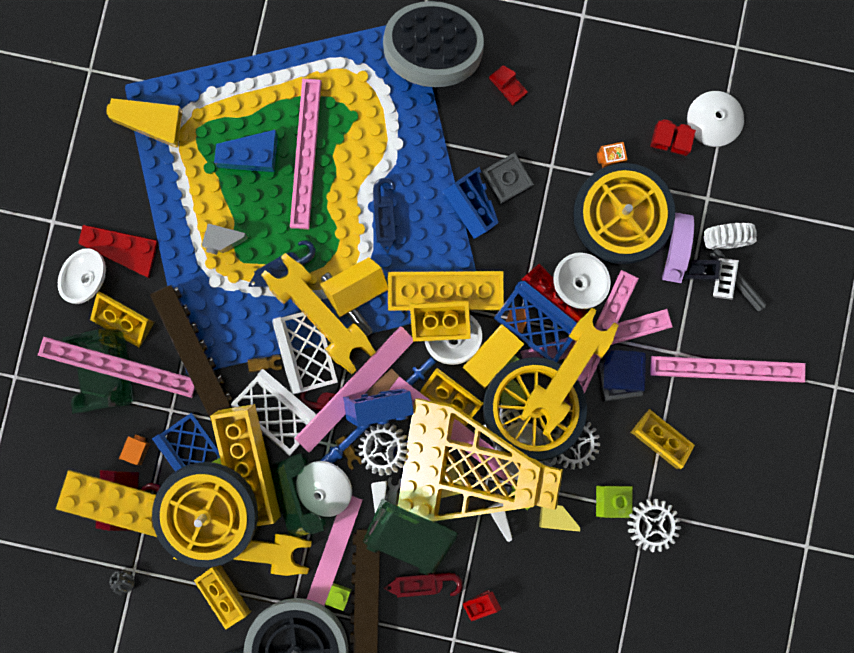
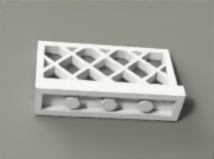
(289, 359)
(283, 397)

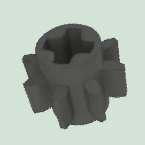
(122, 582)

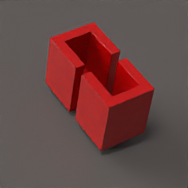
(682, 139)

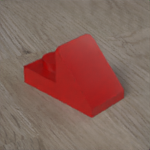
(507, 83)
(482, 605)

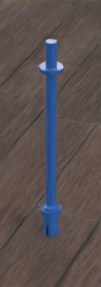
(337, 452)

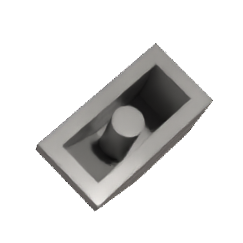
(221, 239)

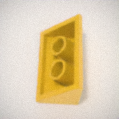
(355, 286)
(116, 316)
(440, 321)
(493, 355)
(444, 389)
(663, 439)
(222, 596)

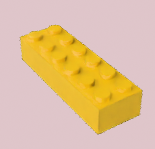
(244, 451)

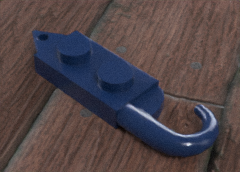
(384, 215)
(278, 268)

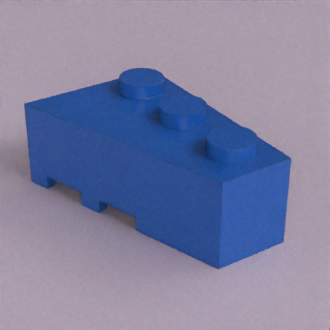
(248, 153)
(472, 204)
(378, 407)

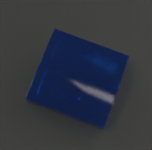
(624, 370)

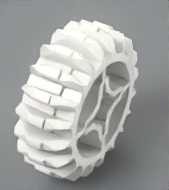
(730, 236)
(375, 435)
(576, 452)
(667, 536)

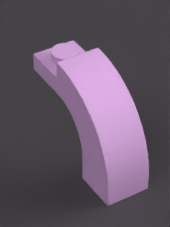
(680, 248)

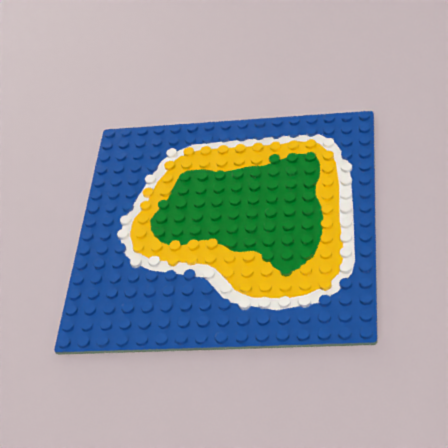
(367, 131)

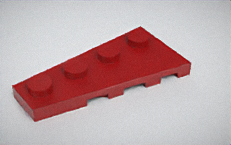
(124, 249)
(544, 284)

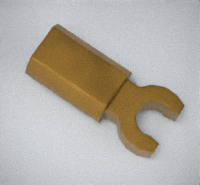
(258, 364)
(349, 452)

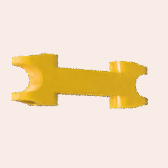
(295, 288)
(551, 400)
(277, 553)

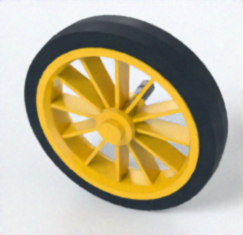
(491, 409)

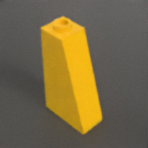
(150, 119)

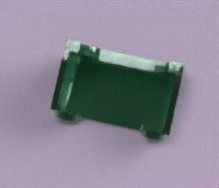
(99, 389)
(296, 521)
(409, 537)

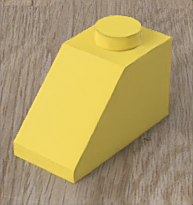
(557, 519)

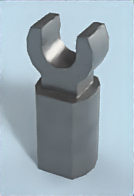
(393, 494)

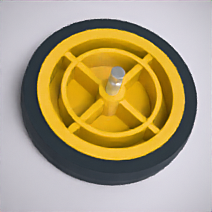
(624, 213)
(205, 514)

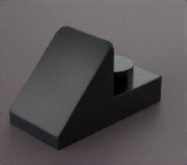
(703, 270)

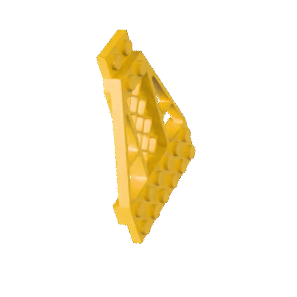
(427, 462)

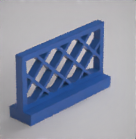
(544, 306)
(172, 455)

